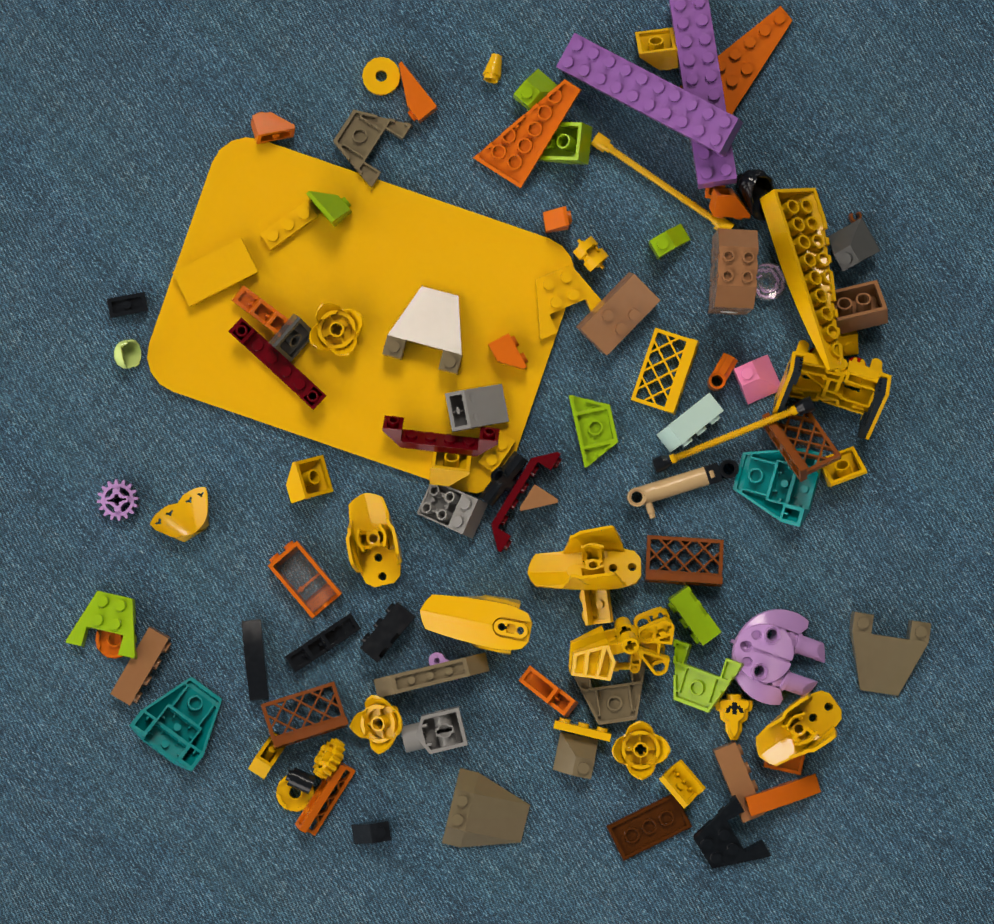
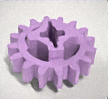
(117, 491)

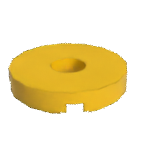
(381, 65)
(287, 801)

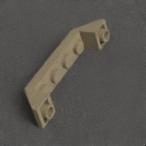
(431, 675)

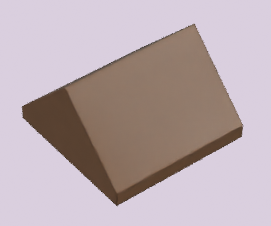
(537, 498)

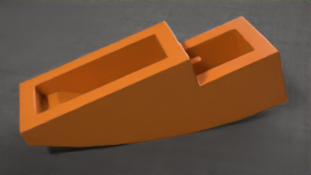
(548, 691)

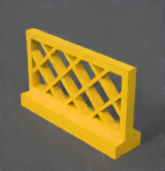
(681, 375)

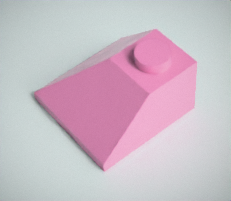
(757, 379)

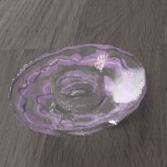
(776, 279)

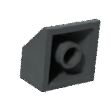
(853, 244)

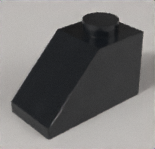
(372, 832)

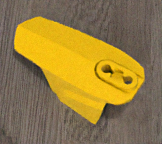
(587, 563)
(478, 621)

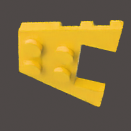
(559, 291)

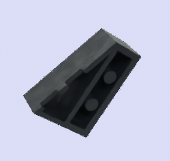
(386, 631)

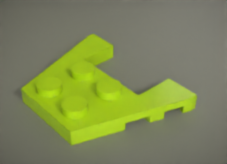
(108, 614)
(697, 686)

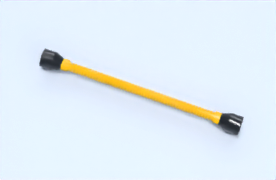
(665, 461)

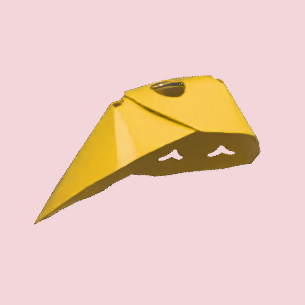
(187, 518)

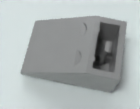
(476, 407)
(452, 509)

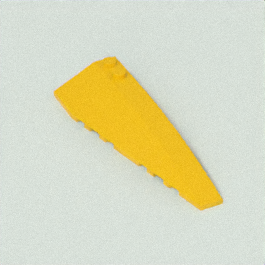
(801, 245)

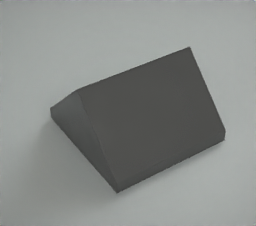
(291, 337)

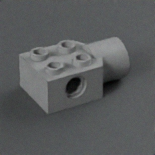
(436, 732)

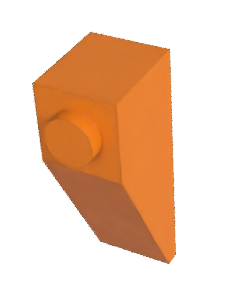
(417, 99)

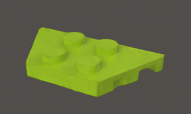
(593, 427)

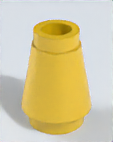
(493, 70)

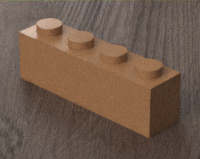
(138, 670)
(736, 775)

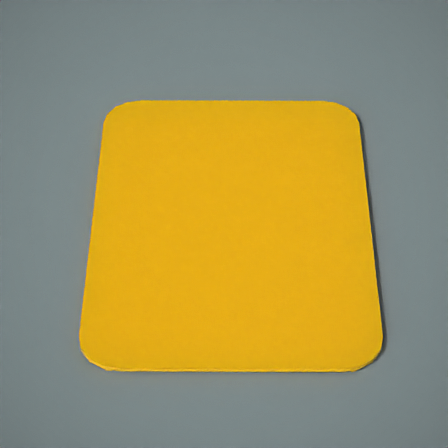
(365, 264)

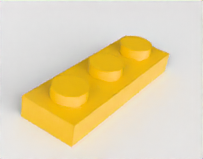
(288, 225)
(582, 729)

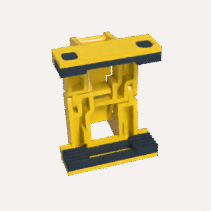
(828, 385)

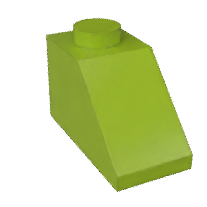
(668, 241)

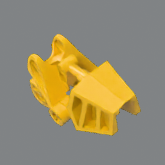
(593, 652)

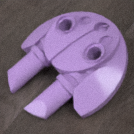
(774, 655)

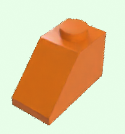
(270, 127)

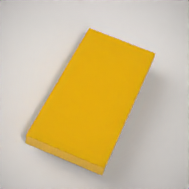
(215, 272)

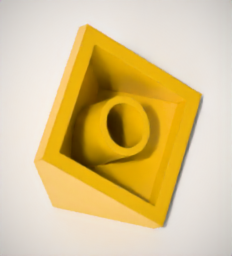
(845, 469)

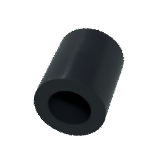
(300, 780)

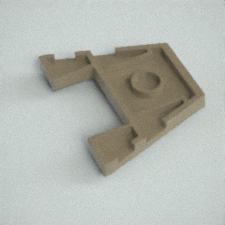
(360, 137)
(613, 702)

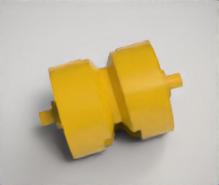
(590, 253)

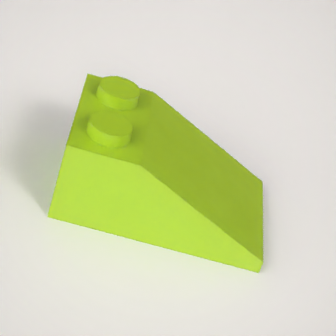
(569, 144)

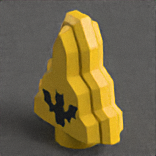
(734, 712)

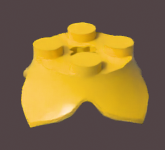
(332, 314)
(367, 723)
(640, 765)

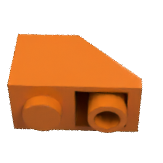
(726, 203)
(557, 220)
(506, 353)

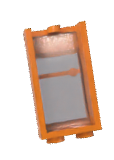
(304, 578)

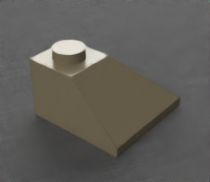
(575, 755)

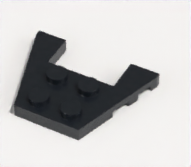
(720, 842)

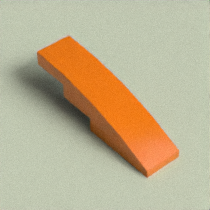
(259, 309)
(782, 794)

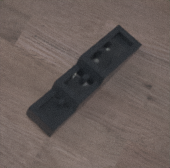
(322, 643)
(255, 660)

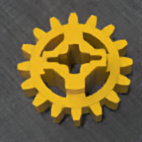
(328, 758)

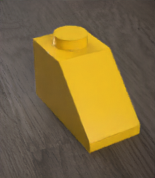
(265, 759)

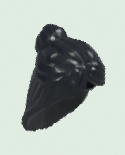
(754, 185)

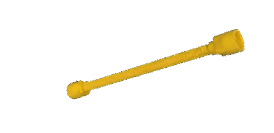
(603, 144)

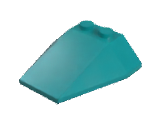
(774, 487)
(179, 723)

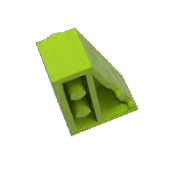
(693, 615)

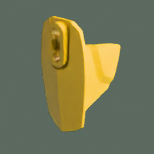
(373, 534)
(794, 734)

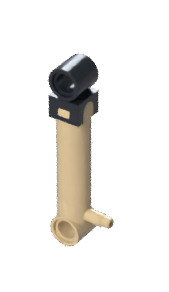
(680, 484)

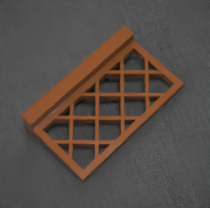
(789, 451)
(682, 577)
(309, 731)

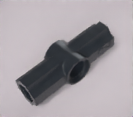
(503, 478)

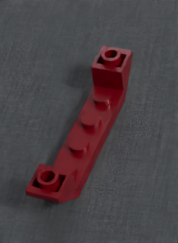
(277, 363)
(439, 442)
(548, 461)

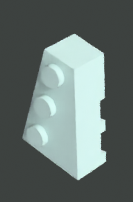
(690, 422)

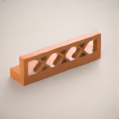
(321, 796)

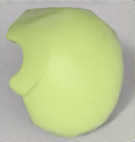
(127, 354)

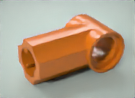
(722, 371)

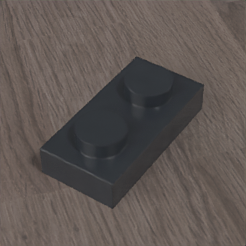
(127, 305)

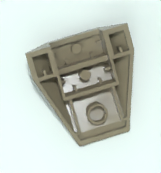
(483, 813)

